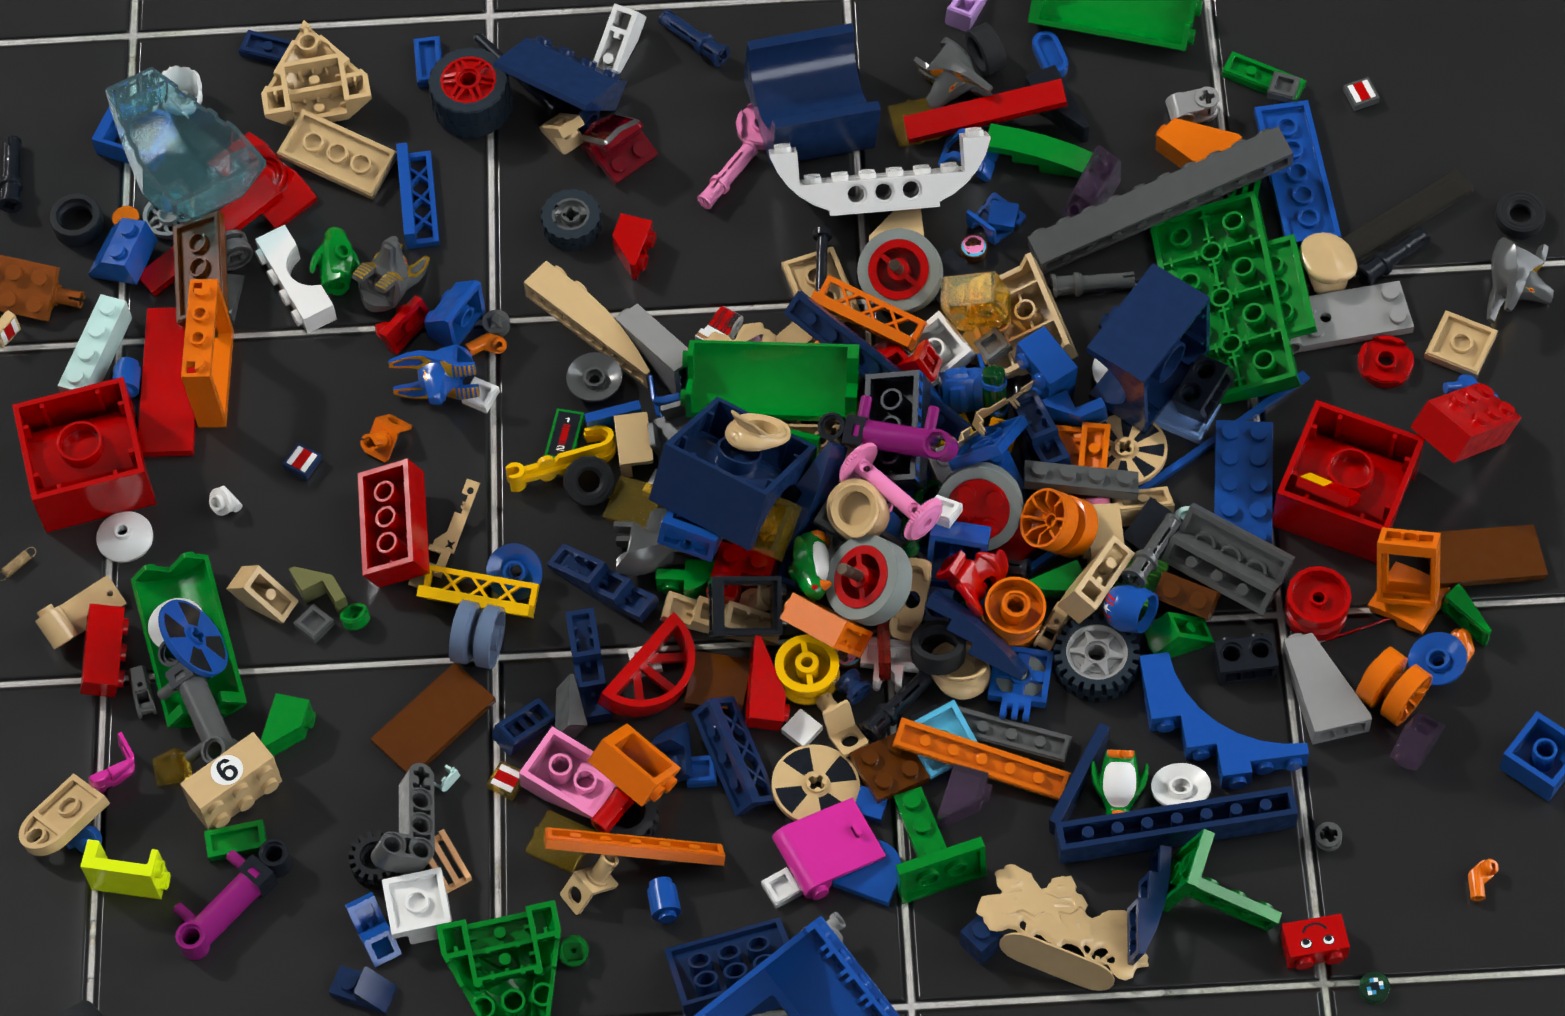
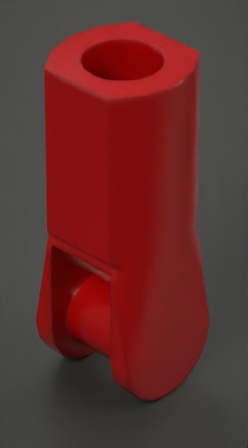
(611, 811)

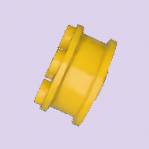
(807, 669)

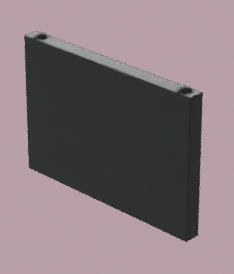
(1145, 526)

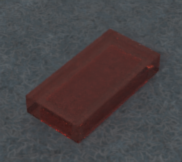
(883, 647)

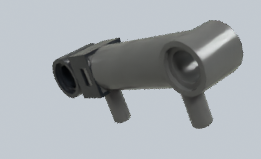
(200, 706)

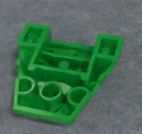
(505, 961)

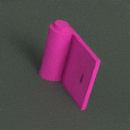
(825, 847)

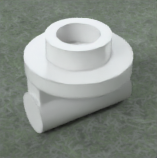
(223, 501)

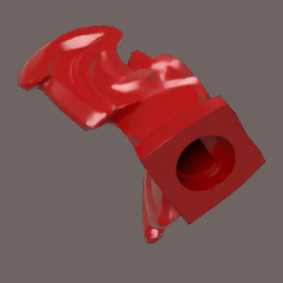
(969, 575)

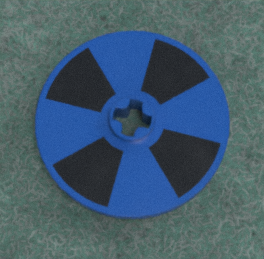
(192, 638)

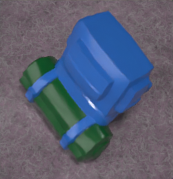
(974, 388)

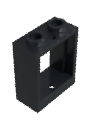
(716, 605)

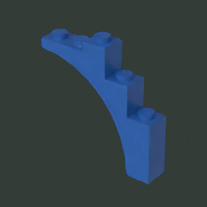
(1202, 736)

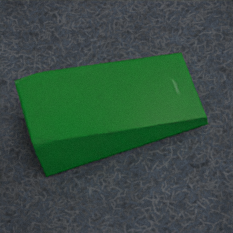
(1464, 612)

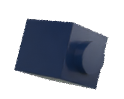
(979, 940)

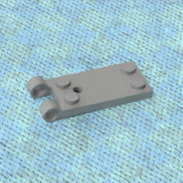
(1357, 316)

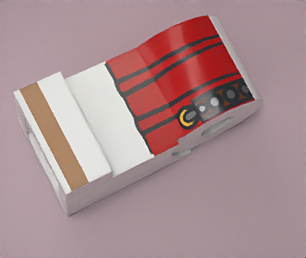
(724, 322)

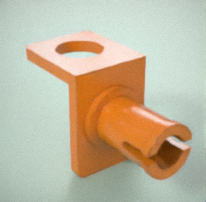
(383, 436)

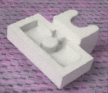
(900, 662)

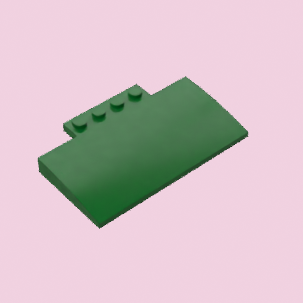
(1252, 286)

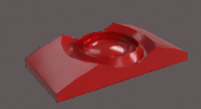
(296, 193)

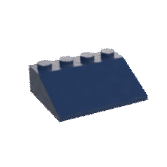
(563, 74)
(715, 963)

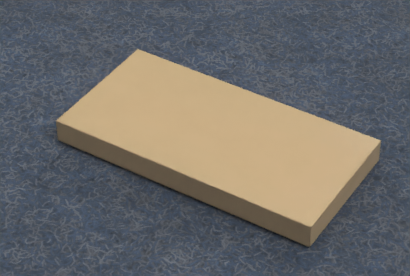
(337, 154)

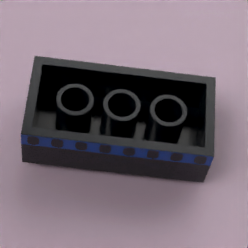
(901, 400)

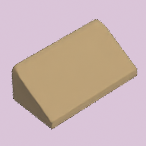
(1130, 508)

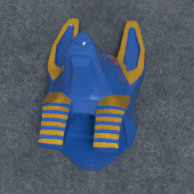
(438, 374)

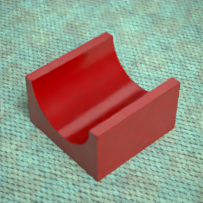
(83, 454)
(1357, 455)

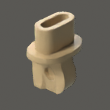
(757, 598)

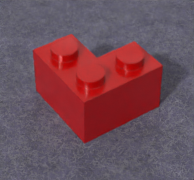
(737, 561)

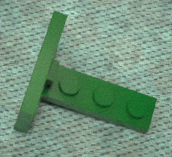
(936, 865)
(1186, 880)

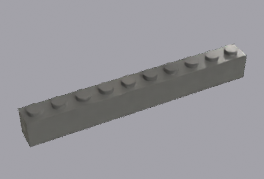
(1160, 200)

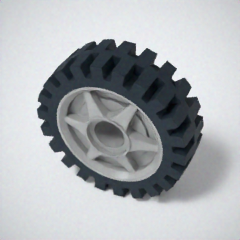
(1091, 676)

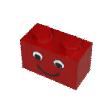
(1314, 941)

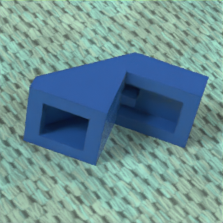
(1063, 410)
(373, 929)

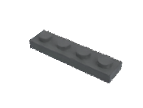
(1081, 480)

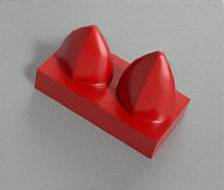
(404, 325)

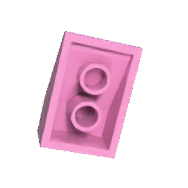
(564, 777)

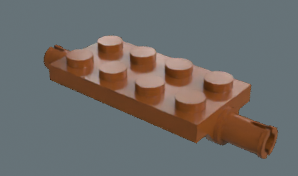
(33, 289)

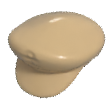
(1327, 262)
(756, 432)
(857, 509)
(968, 680)

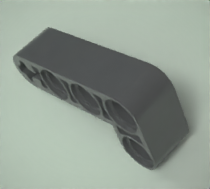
(415, 843)

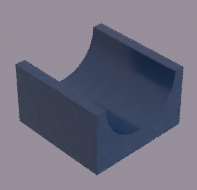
(810, 93)
(1150, 346)
(725, 486)

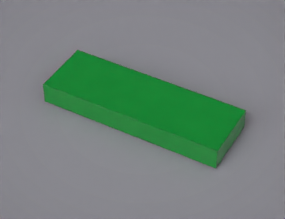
(1253, 73)

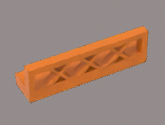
(866, 322)

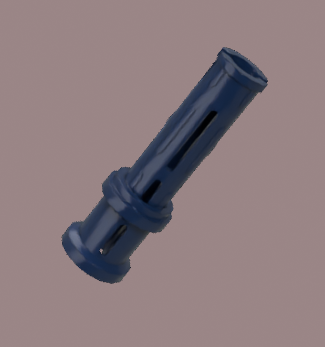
(702, 42)

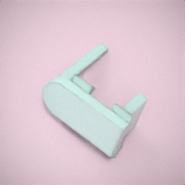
(450, 780)

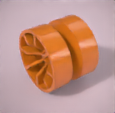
(1059, 523)
(1015, 610)
(1387, 681)

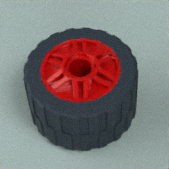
(470, 93)

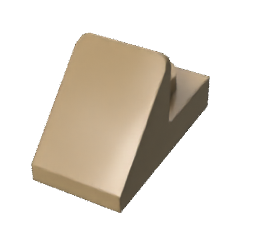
(564, 131)

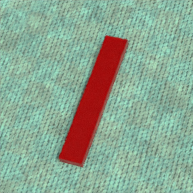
(985, 111)
(237, 215)

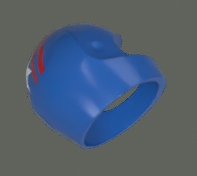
(1123, 607)

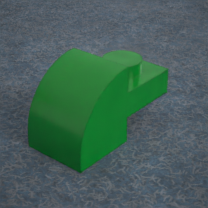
(691, 581)

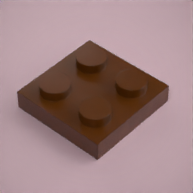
(888, 769)

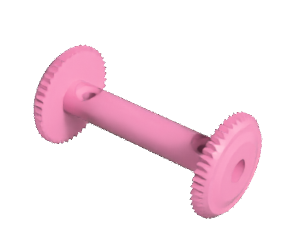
(925, 515)

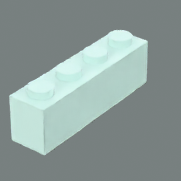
(97, 344)

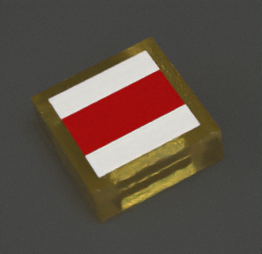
(505, 780)

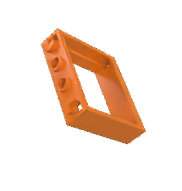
(209, 355)

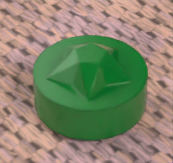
(355, 616)
(573, 950)

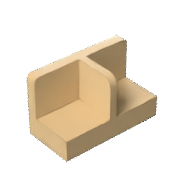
(632, 441)

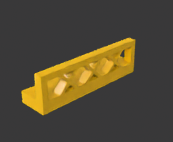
(455, 597)

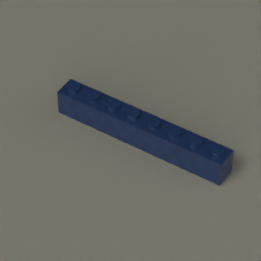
(1175, 824)

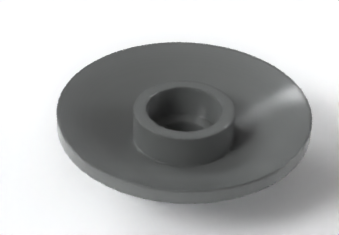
(594, 367)

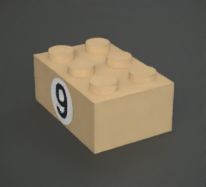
(232, 782)

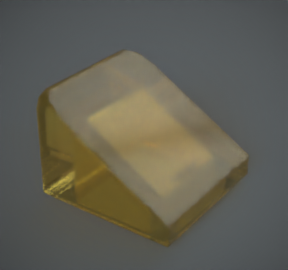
(171, 767)

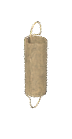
(16, 563)

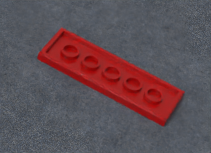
(165, 412)

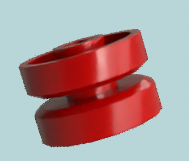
(1317, 602)

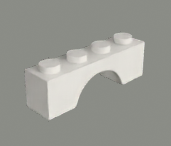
(309, 303)

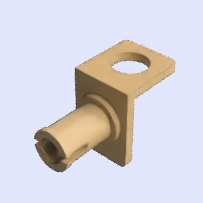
(840, 723)
(590, 882)

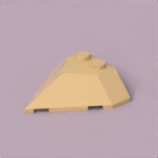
(316, 79)

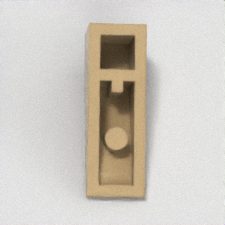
(1096, 580)

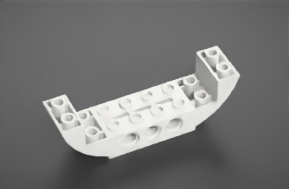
(931, 184)

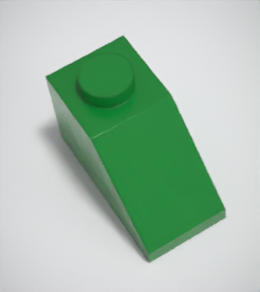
(1178, 634)
(287, 722)

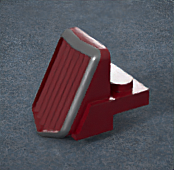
(618, 146)

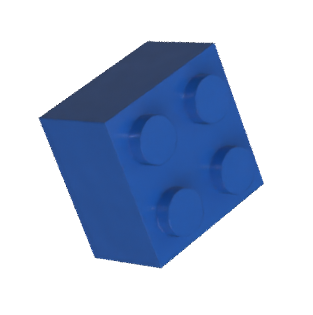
(1537, 756)

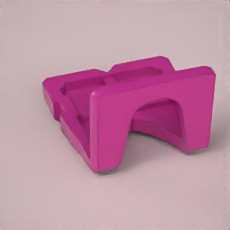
(117, 773)

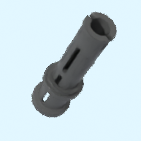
(1077, 284)
(1147, 559)

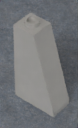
(657, 347)
(1323, 694)

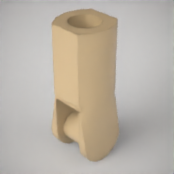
(1054, 624)

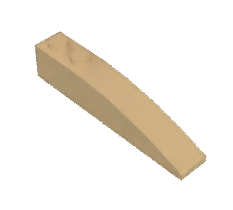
(585, 317)

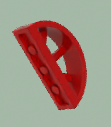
(638, 707)

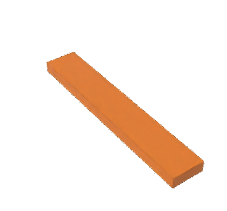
(998, 763)
(634, 846)

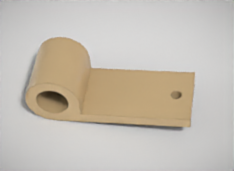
(70, 618)

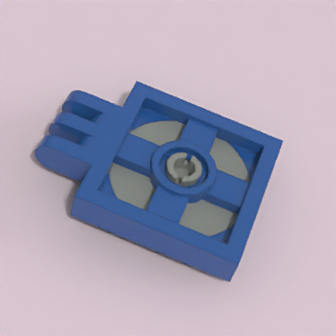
(1023, 693)

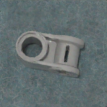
(1191, 105)

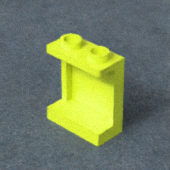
(124, 877)

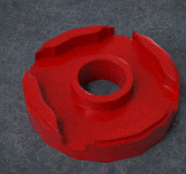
(1382, 375)

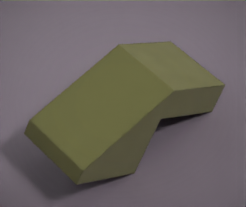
(315, 584)

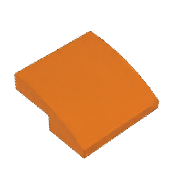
(1086, 444)
(1408, 616)

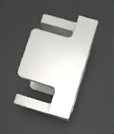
(417, 905)

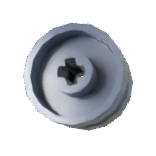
(477, 634)

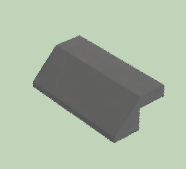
(1228, 559)

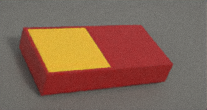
(1327, 489)

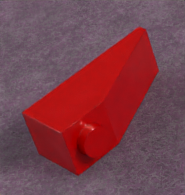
(765, 692)

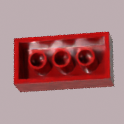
(1466, 422)
(393, 523)

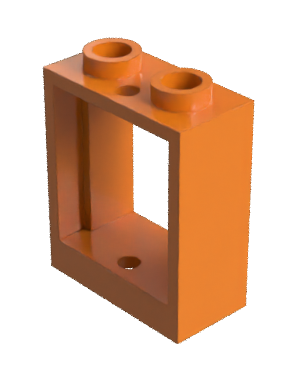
(1408, 544)
(826, 625)
(634, 765)

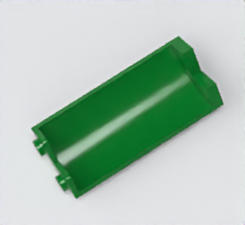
(1141, 21)
(773, 378)
(194, 580)

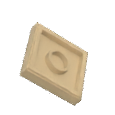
(1460, 344)

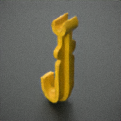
(549, 467)

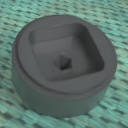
(496, 322)

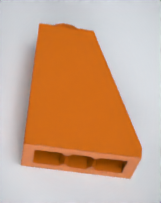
(1189, 141)

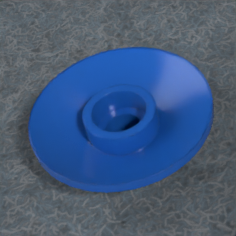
(502, 563)
(1435, 648)

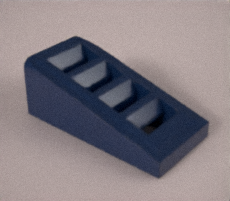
(510, 738)

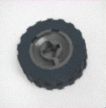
(575, 233)

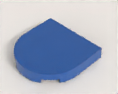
(875, 881)

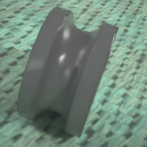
(1333, 829)

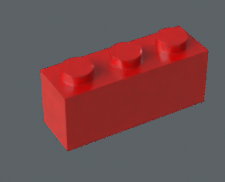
(103, 650)

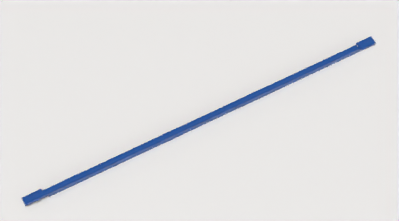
(1187, 459)

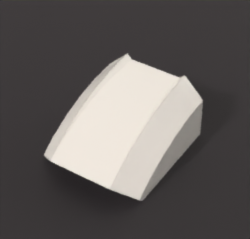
(947, 343)

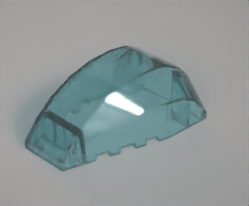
(179, 149)

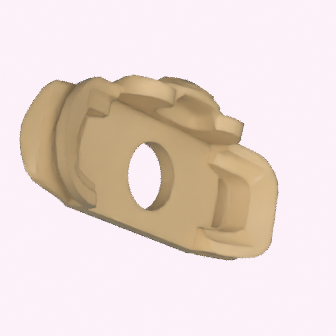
(908, 619)

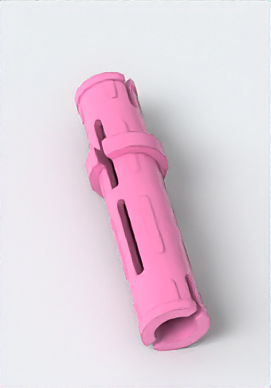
(721, 182)

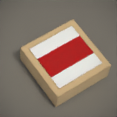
(8, 328)

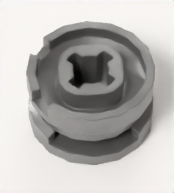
(237, 249)

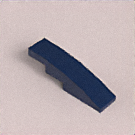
(1041, 430)
(816, 487)
(602, 583)
(986, 642)
(587, 662)
(1146, 910)

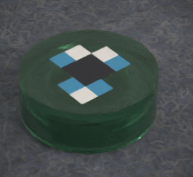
(1374, 987)

